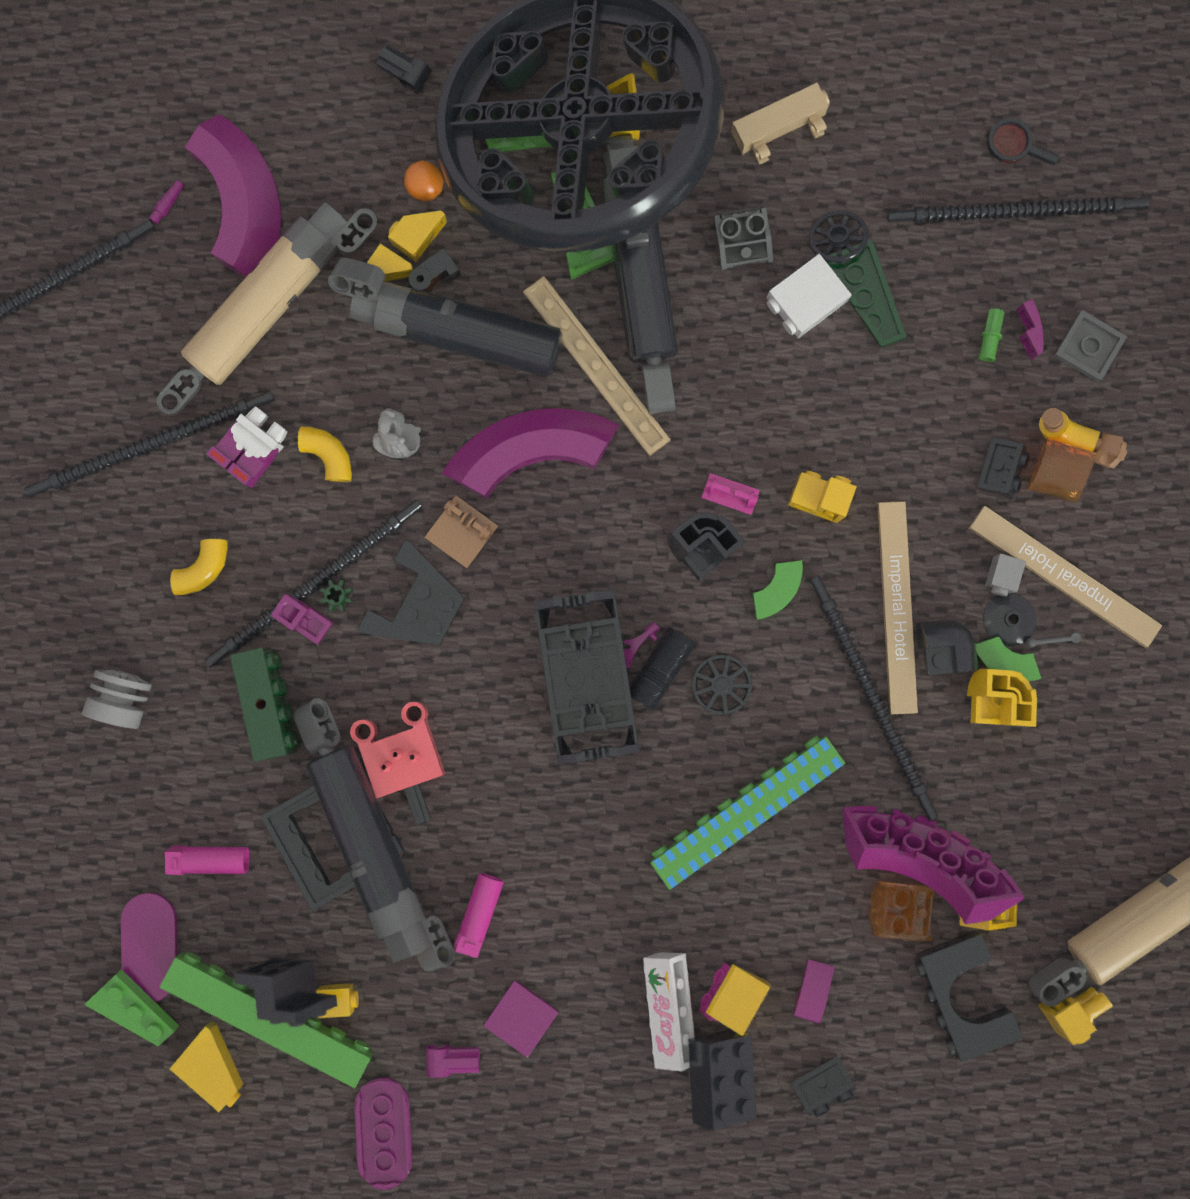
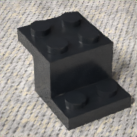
(285, 991)

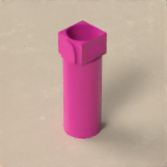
(206, 860)
(478, 915)

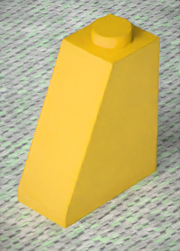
(210, 1069)

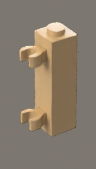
(781, 118)

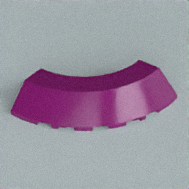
(246, 191)
(528, 440)
(932, 857)

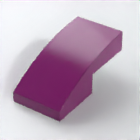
(1033, 338)
(302, 617)
(813, 991)

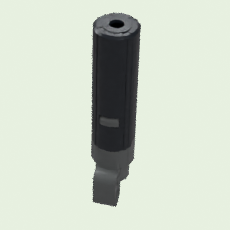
(446, 321)

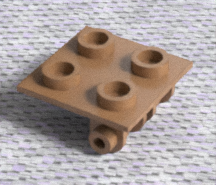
(461, 531)

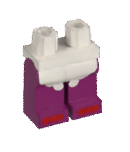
(248, 449)

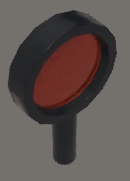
(1012, 141)

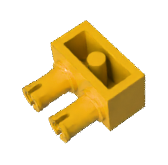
(1075, 1016)

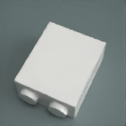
(807, 296)

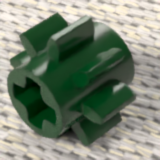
(329, 592)

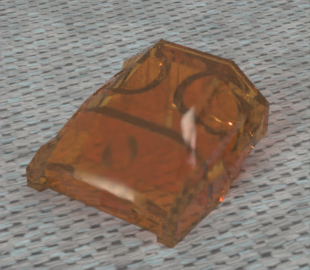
(1062, 470)
(901, 911)

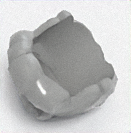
(394, 436)

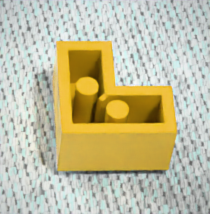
(821, 497)

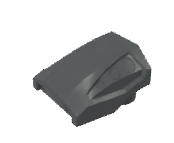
(749, 240)

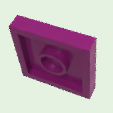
(521, 1018)

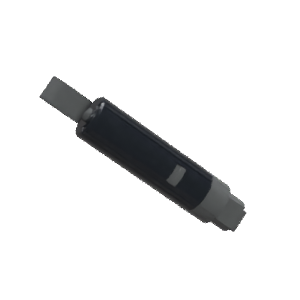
(644, 296)
(369, 844)

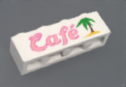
(669, 1009)

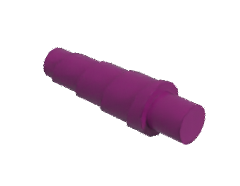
(164, 205)

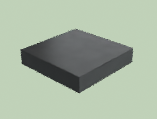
(1090, 346)

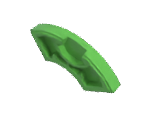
(779, 591)
(998, 657)

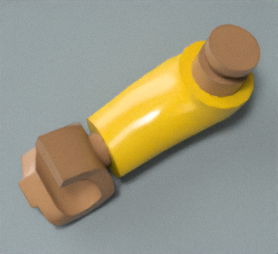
(1057, 426)

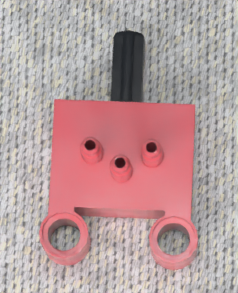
(401, 760)

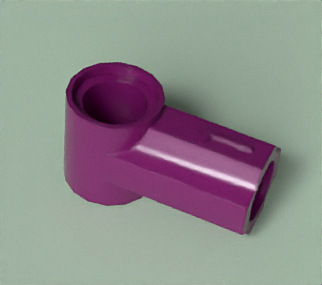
(448, 1060)

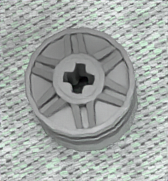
(116, 698)

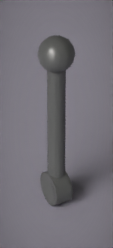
(1074, 637)

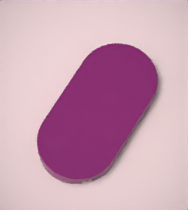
(148, 941)
(383, 1133)

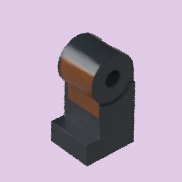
(433, 271)

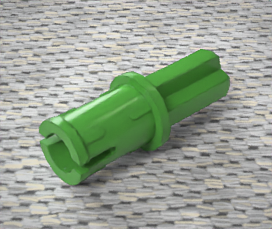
(991, 335)

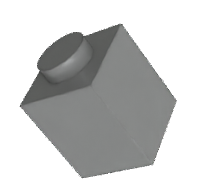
(1005, 574)

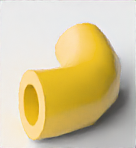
(329, 450)
(203, 571)

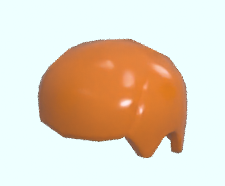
(423, 181)

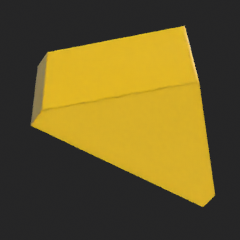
(390, 263)

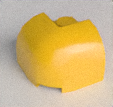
(1002, 698)

